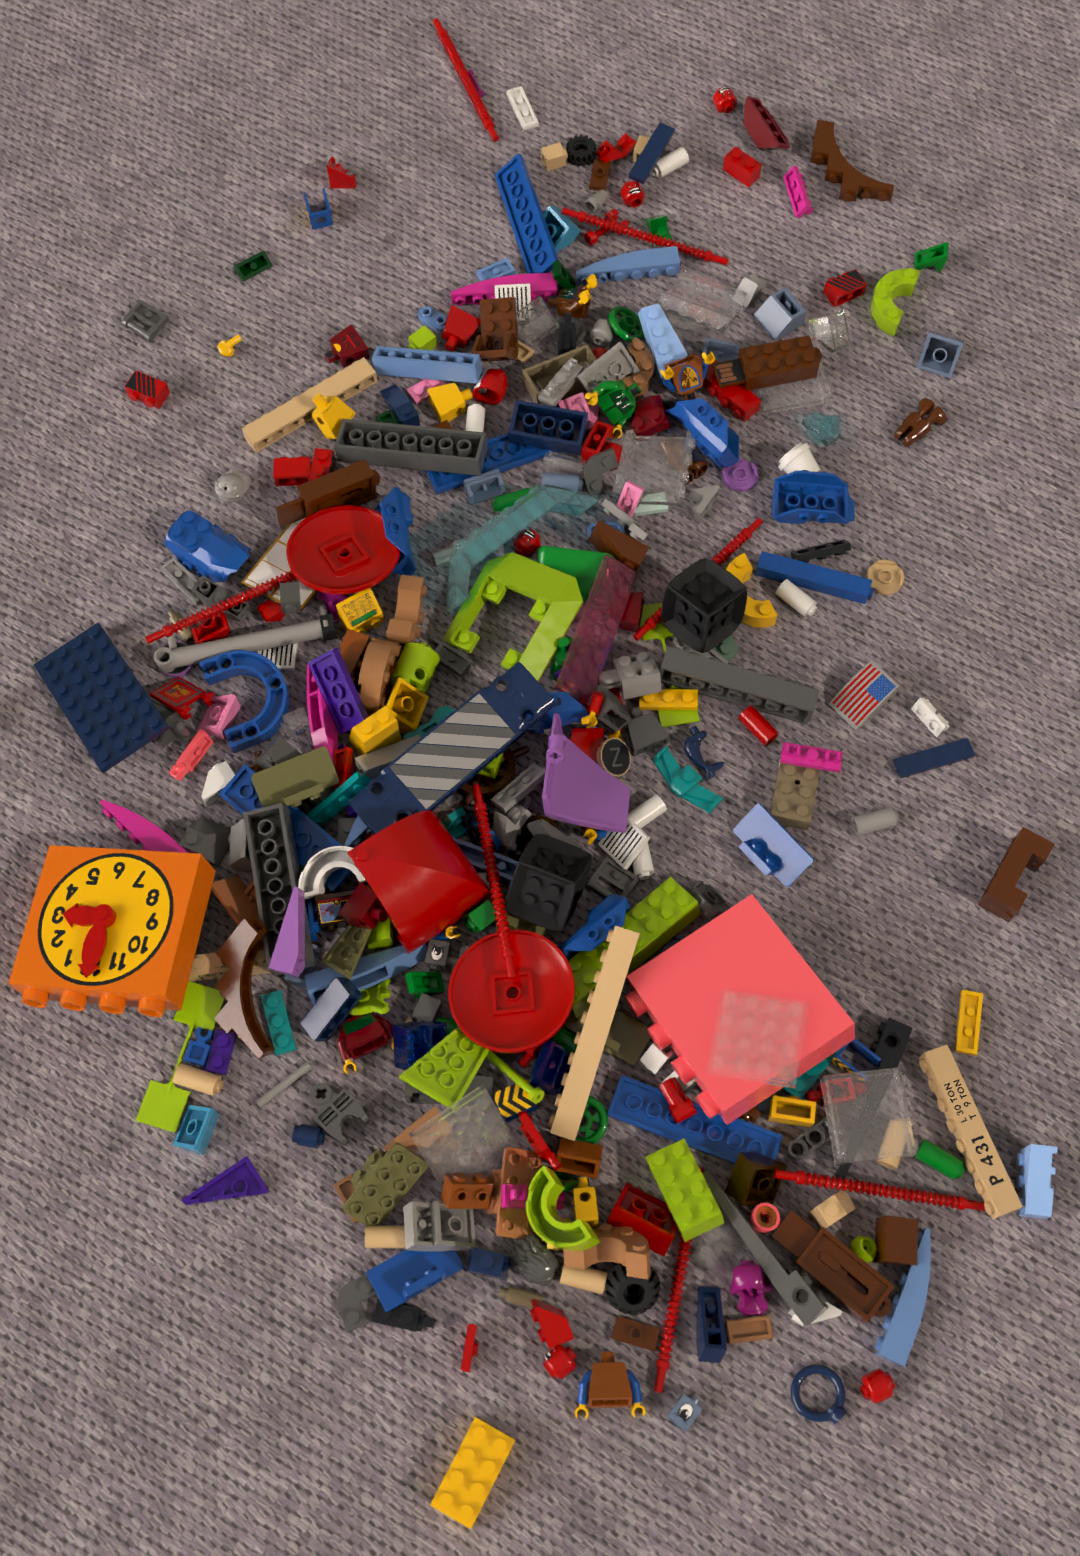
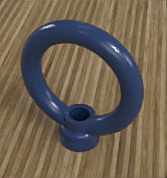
(836, 1411)

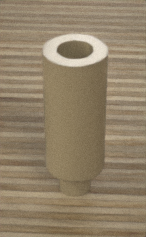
(186, 635)
(519, 1296)

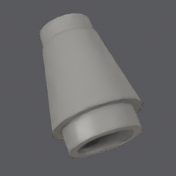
(595, 201)

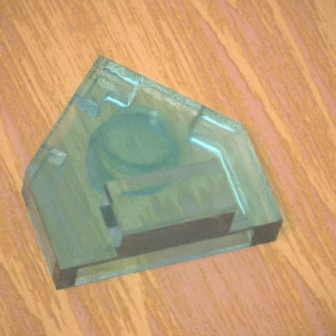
(822, 428)

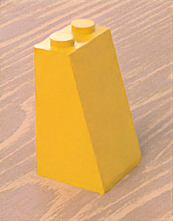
(375, 732)

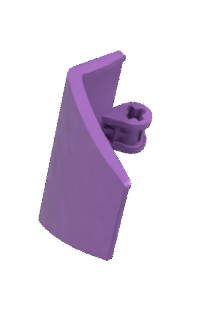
(580, 789)

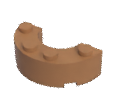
(645, 362)
(408, 613)
(376, 673)
(616, 1245)

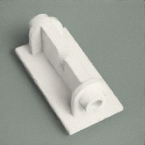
(926, 713)

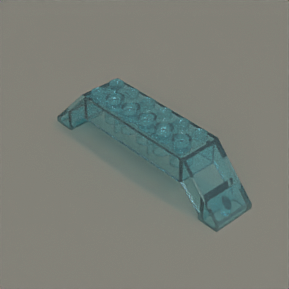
(504, 528)

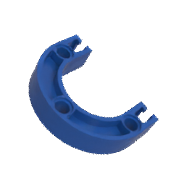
(277, 701)

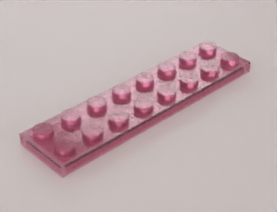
(596, 630)

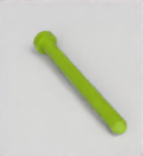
(535, 1094)

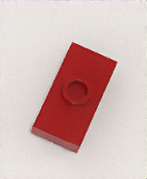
(470, 1348)

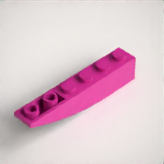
(540, 285)
(320, 720)
(140, 829)

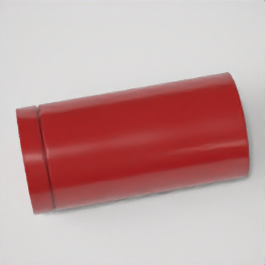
(758, 725)

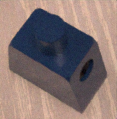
(488, 1264)

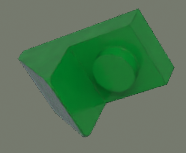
(658, 226)
(932, 256)
(424, 982)

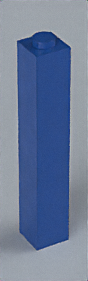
(814, 577)

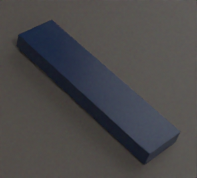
(651, 153)
(934, 758)

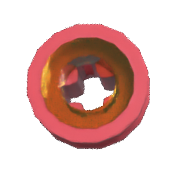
(771, 1214)

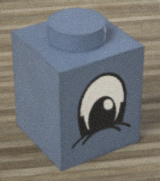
(685, 1411)

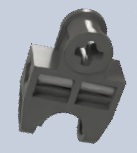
(336, 1109)

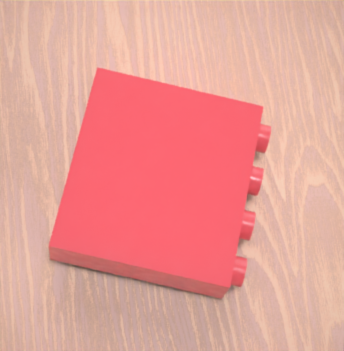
(739, 954)

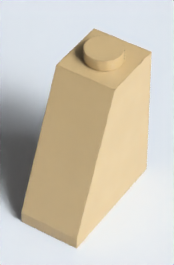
(832, 1209)

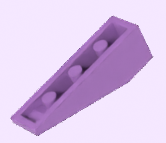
(290, 945)

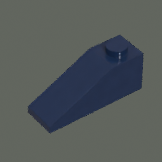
(401, 406)
(710, 1325)

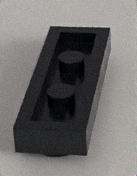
(821, 551)

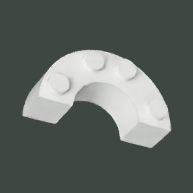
(321, 866)

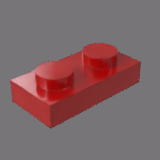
(343, 764)

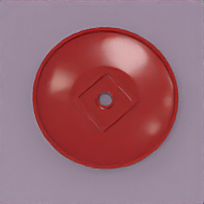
(325, 535)
(481, 988)

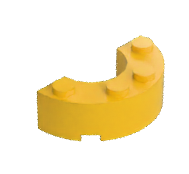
(757, 612)

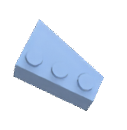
(1035, 1180)

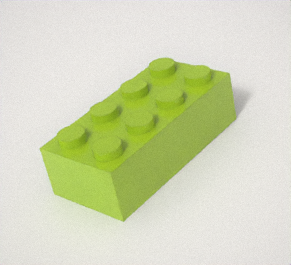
(684, 1190)

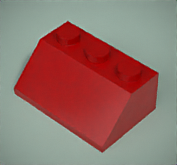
(646, 1216)

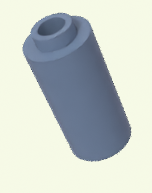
(562, 480)

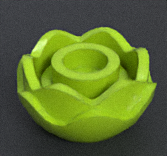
(861, 1242)

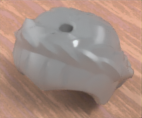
(236, 485)

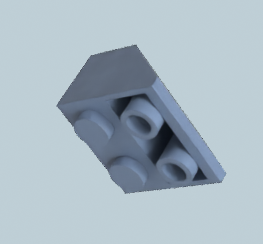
(780, 314)

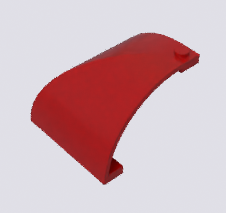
(420, 877)

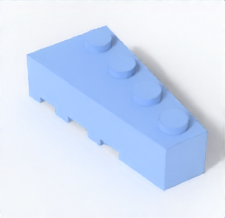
(660, 338)

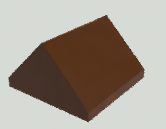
(896, 1240)

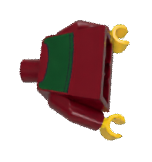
(363, 1035)

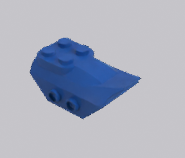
(709, 430)
(811, 497)
(396, 521)
(205, 547)
(568, 709)
(596, 929)

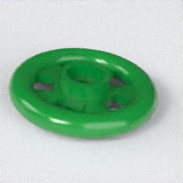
(627, 323)
(600, 1117)

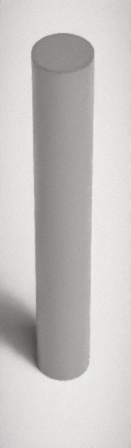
(283, 1084)

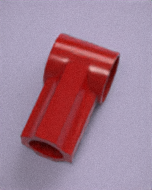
(679, 1105)

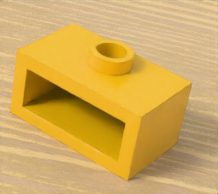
(792, 1111)

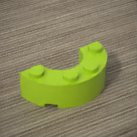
(893, 284)
(544, 1219)

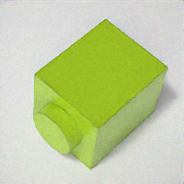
(422, 339)

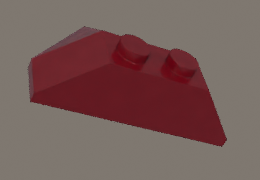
(763, 126)

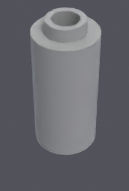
(874, 821)

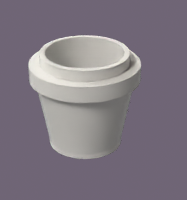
(798, 459)

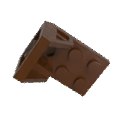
(498, 330)

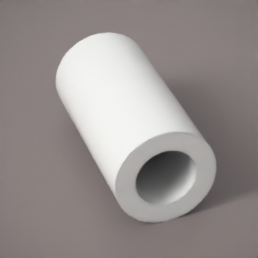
(670, 162)
(475, 418)
(796, 598)
(647, 811)
(643, 864)

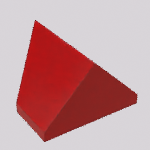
(338, 176)
(211, 629)

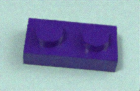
(220, 1052)

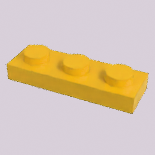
(670, 700)
(968, 1022)

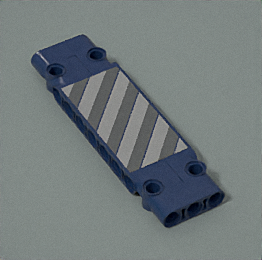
(454, 750)

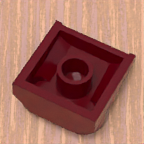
(649, 416)

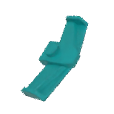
(685, 782)

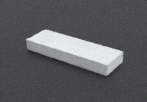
(522, 108)

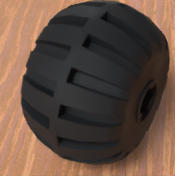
(635, 1299)

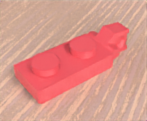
(191, 755)

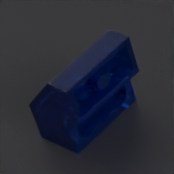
(415, 1040)
(550, 1068)

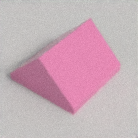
(220, 715)

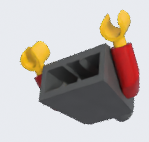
(608, 710)

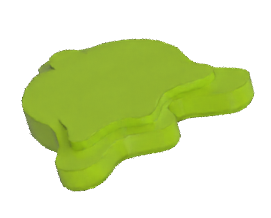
(373, 999)

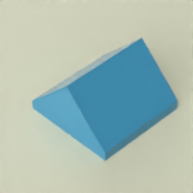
(196, 1129)

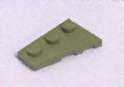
(347, 950)

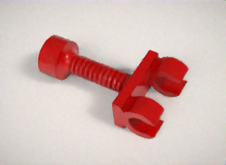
(591, 237)

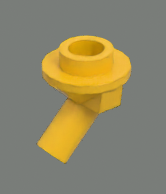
(226, 347)

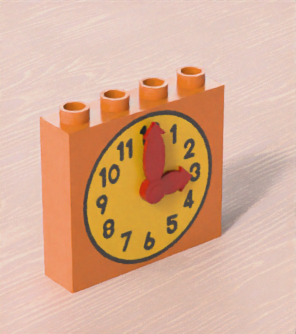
(113, 929)

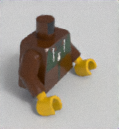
(574, 300)

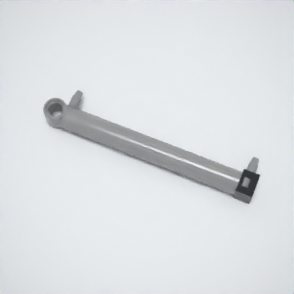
(255, 641)

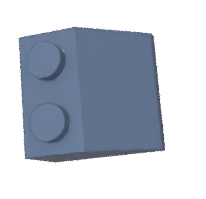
(940, 354)

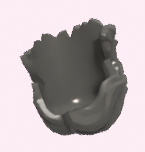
(534, 1260)

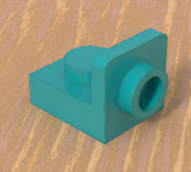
(454, 821)

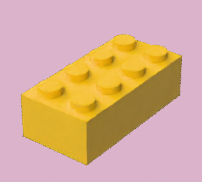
(473, 1473)

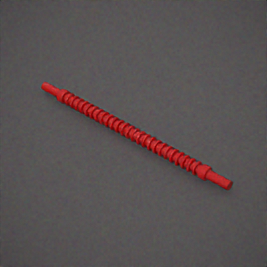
(466, 80)
(582, 216)
(745, 534)
(224, 605)
(507, 953)
(800, 1177)
(663, 1363)

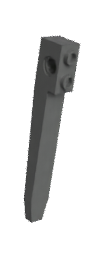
(786, 1283)

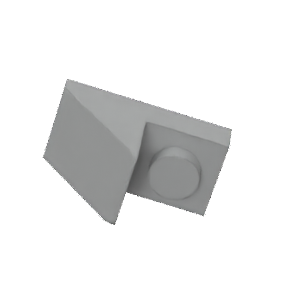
(752, 286)
(705, 498)
(509, 825)

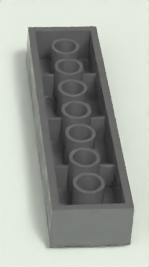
(411, 446)
(738, 685)
(274, 872)

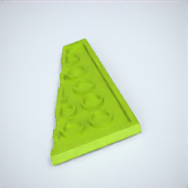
(447, 1068)

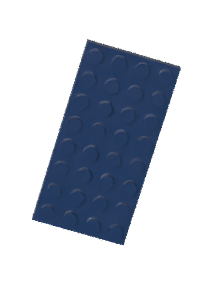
(101, 697)

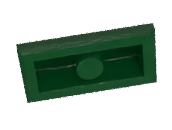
(252, 266)

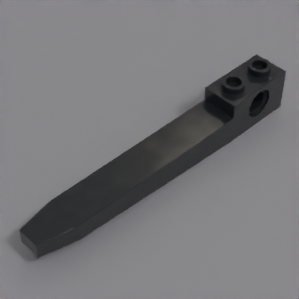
(890, 1058)

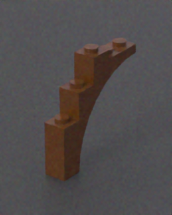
(841, 171)
(239, 1013)

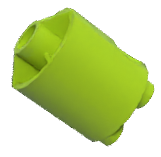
(416, 665)

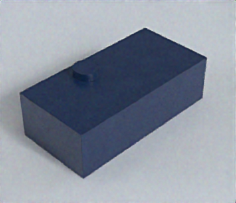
(548, 427)

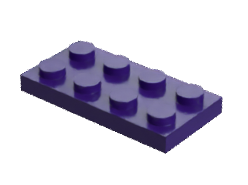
(338, 690)

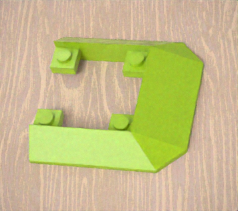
(555, 608)

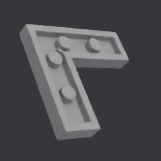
(637, 530)

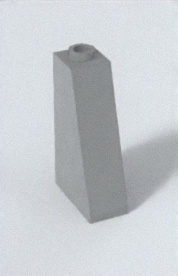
(374, 762)

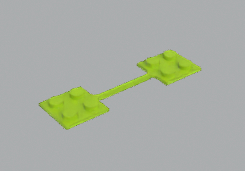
(666, 717)
(165, 1103)

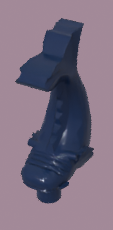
(691, 749)

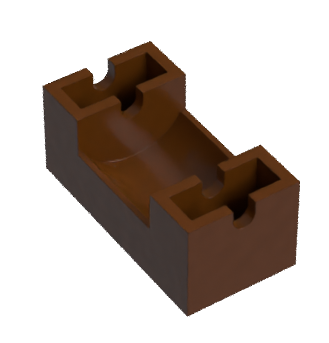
(1001, 895)

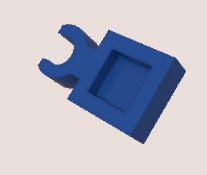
(199, 1050)

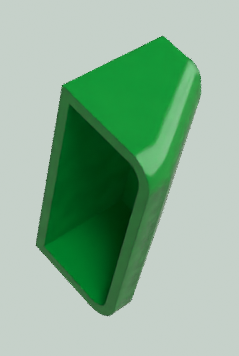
(574, 562)

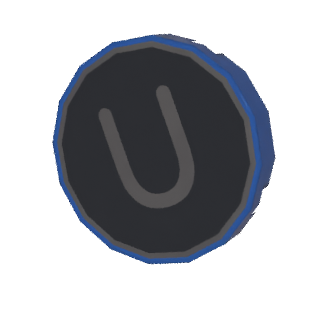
(473, 835)

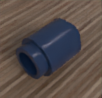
(308, 1136)

